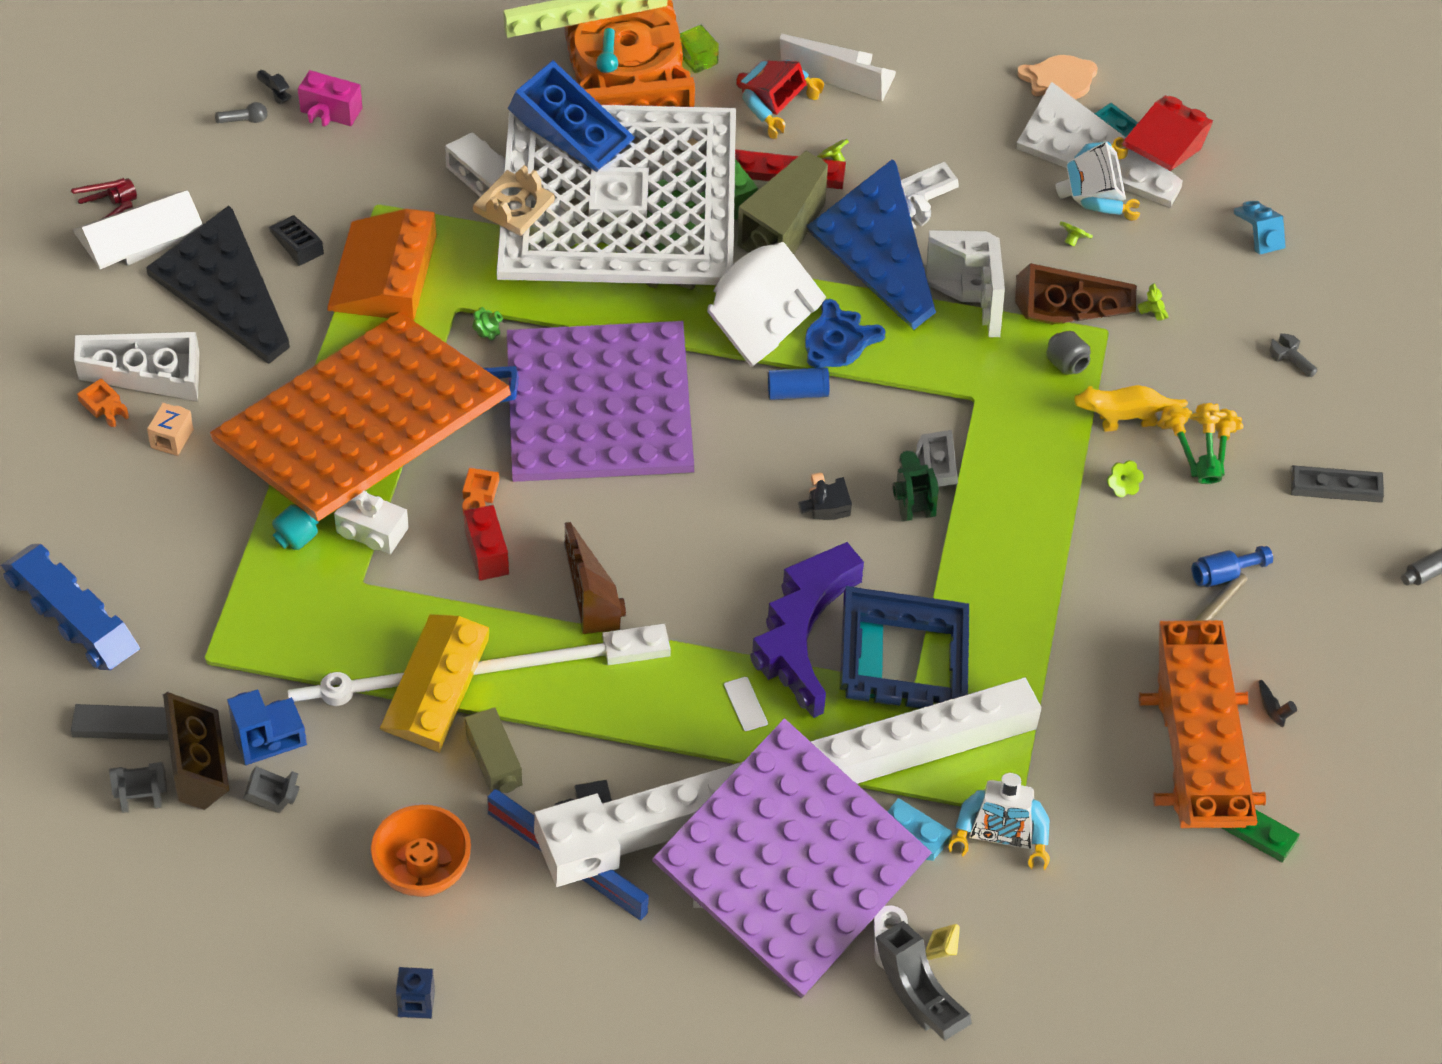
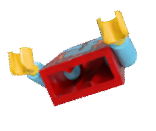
(772, 87)

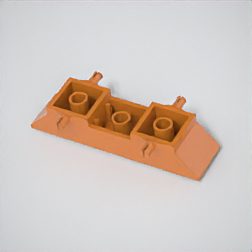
(1203, 728)

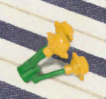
(1208, 469)

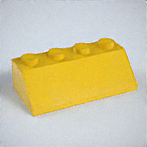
(436, 680)

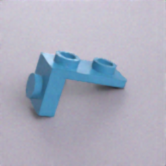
(1267, 226)

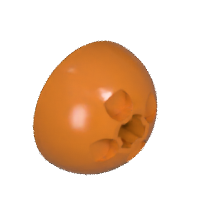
(421, 850)

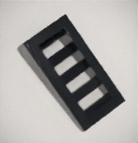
(301, 254)

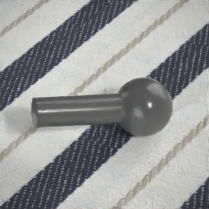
(255, 113)

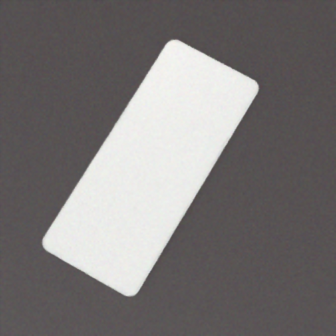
(746, 704)

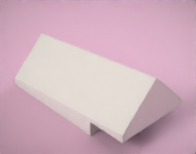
(838, 66)
(140, 230)

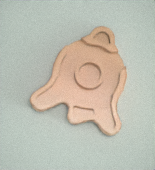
(1065, 71)

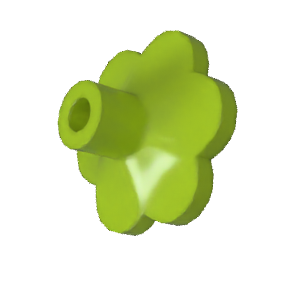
(834, 151)
(1074, 233)
(1125, 478)

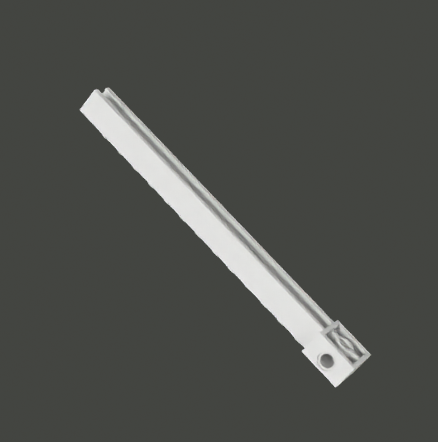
(590, 836)

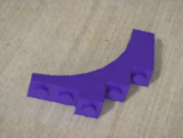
(807, 592)

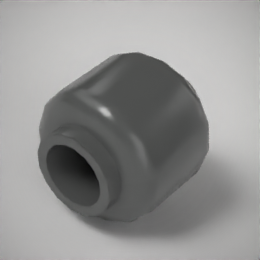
(1068, 352)

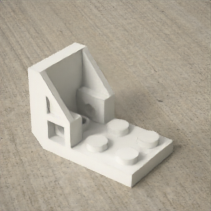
(969, 270)

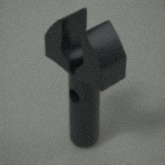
(276, 84)

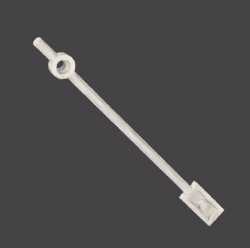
(618, 646)

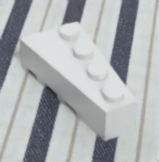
(141, 362)

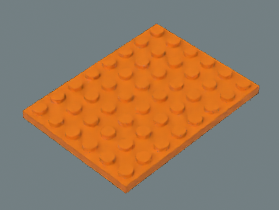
(359, 415)

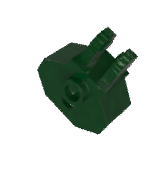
(915, 487)

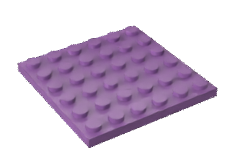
(600, 401)
(792, 857)

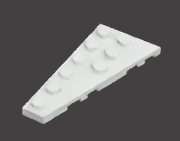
(1065, 126)

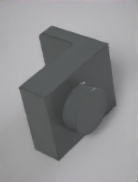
(271, 789)

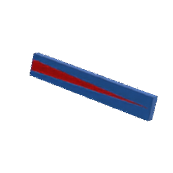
(607, 883)

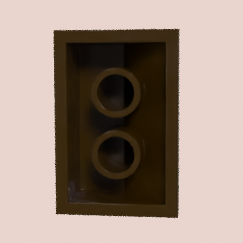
(195, 751)

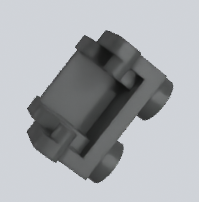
(138, 783)

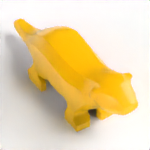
(1125, 404)

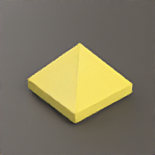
(943, 942)

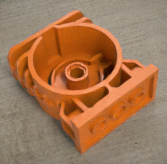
(647, 60)

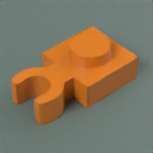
(102, 399)
(479, 488)

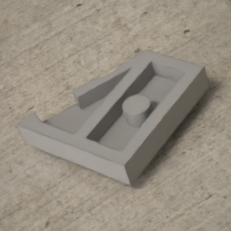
(939, 453)

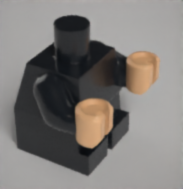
(826, 500)

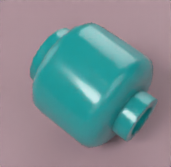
(294, 528)

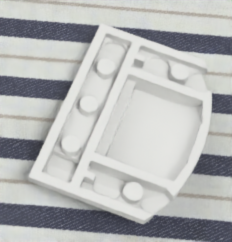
(763, 300)

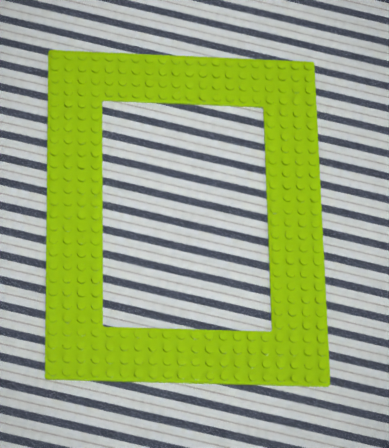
(1002, 551)

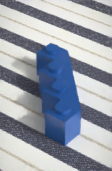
(77, 611)

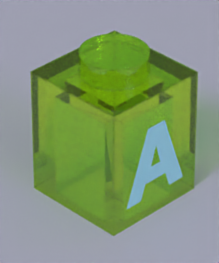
(699, 49)

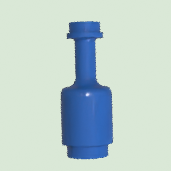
(1226, 566)

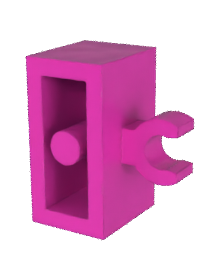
(329, 98)

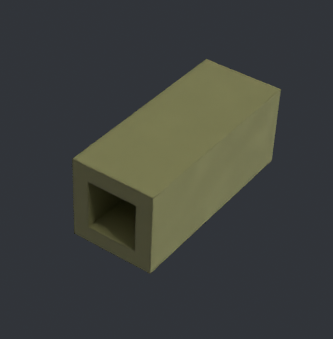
(493, 751)

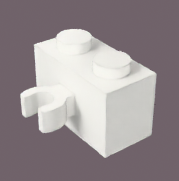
(372, 522)

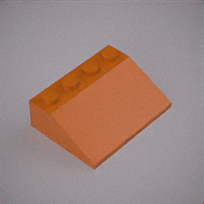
(384, 264)

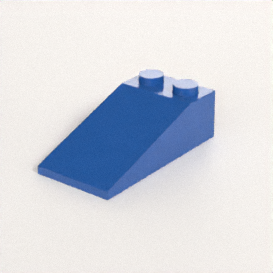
(569, 117)

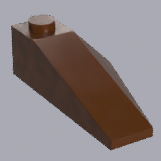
(1068, 296)
(594, 590)

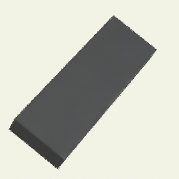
(1337, 484)
(119, 722)

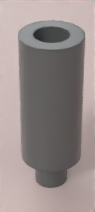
(1423, 569)

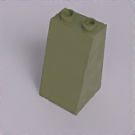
(784, 205)

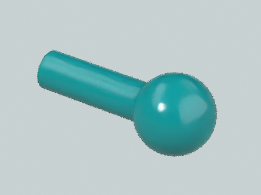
(607, 61)

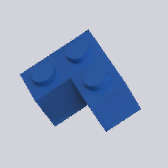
(264, 729)

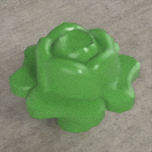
(487, 323)

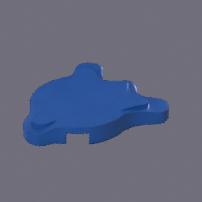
(838, 338)

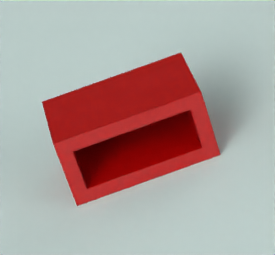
(486, 542)

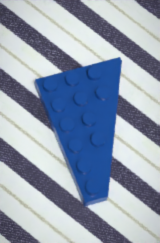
(877, 243)

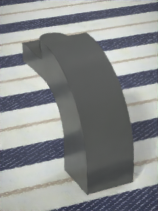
(916, 985)

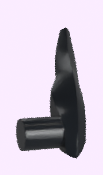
(1272, 706)

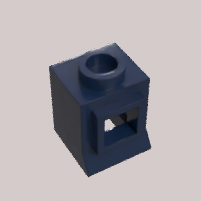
(415, 986)

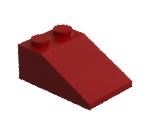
(1169, 133)

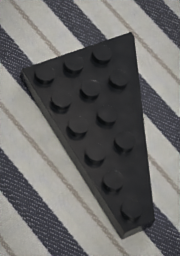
(222, 282)

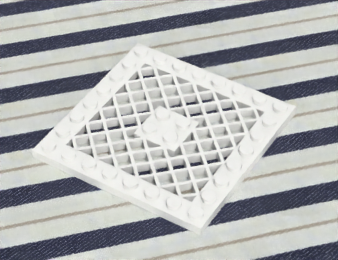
(622, 192)

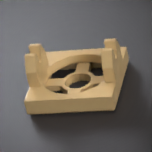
(501, 214)

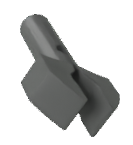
(1290, 352)

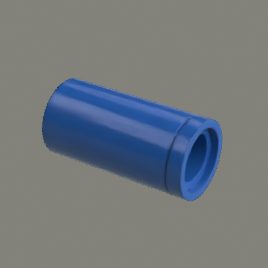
(798, 383)

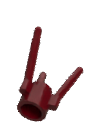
(119, 191)

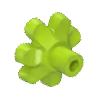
(1153, 304)

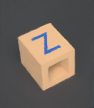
(170, 429)

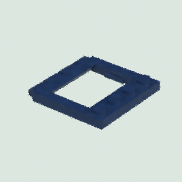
(910, 613)

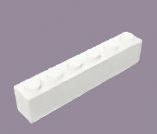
(481, 167)

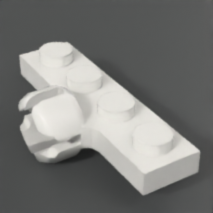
(925, 186)

